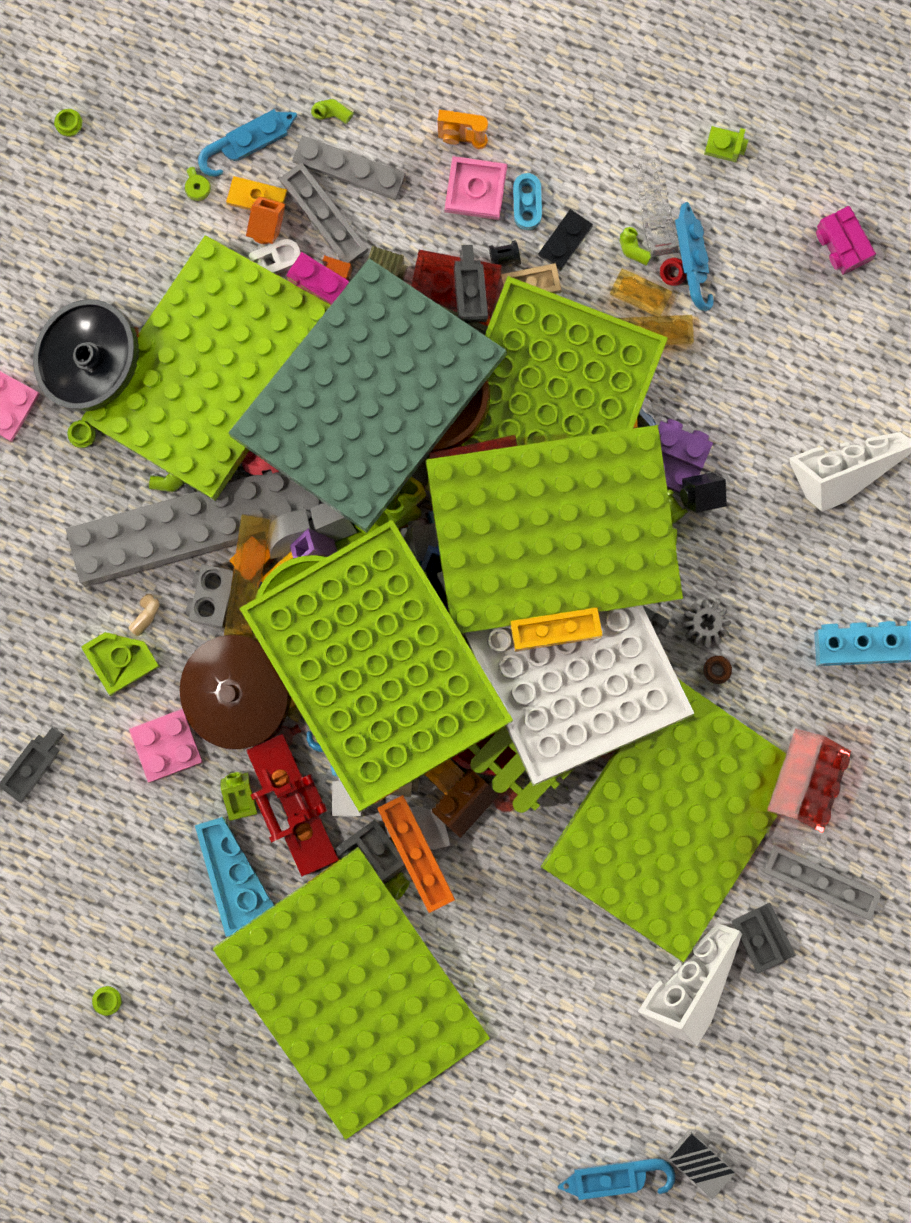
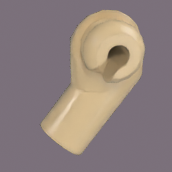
(146, 617)

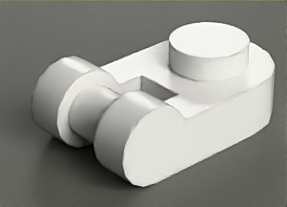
(283, 252)

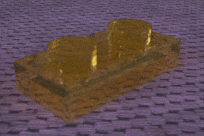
(640, 293)

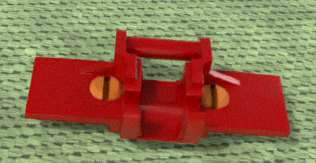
(300, 800)

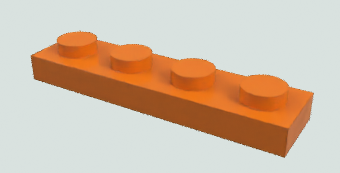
(416, 854)

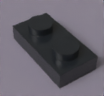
(565, 239)

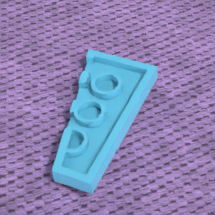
(232, 878)

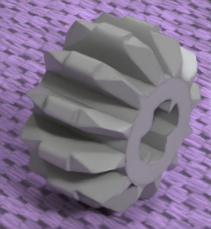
(716, 626)

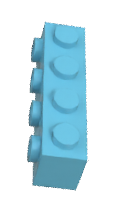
(863, 644)

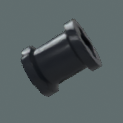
(505, 254)

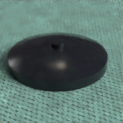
(85, 355)

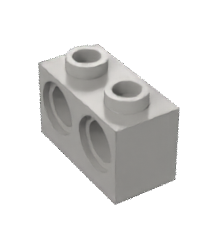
(218, 597)

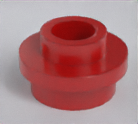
(665, 272)

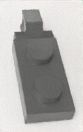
(470, 287)
(31, 765)

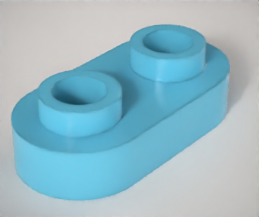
(527, 202)

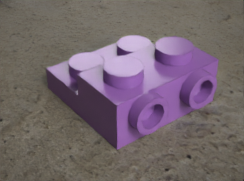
(682, 452)

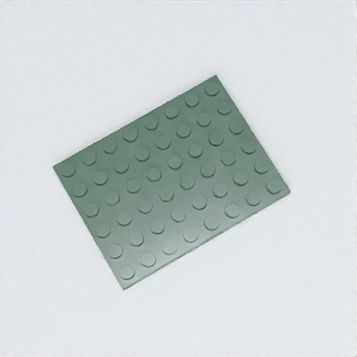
(367, 394)

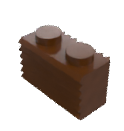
(465, 803)

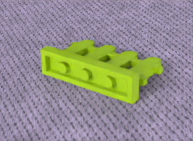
(507, 777)

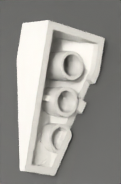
(841, 474)
(692, 995)

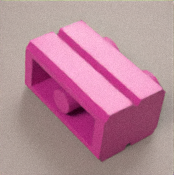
(845, 240)
(316, 279)

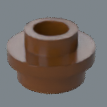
(724, 663)

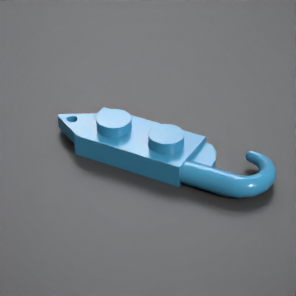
(248, 139)
(693, 255)
(616, 1178)

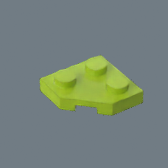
(119, 660)

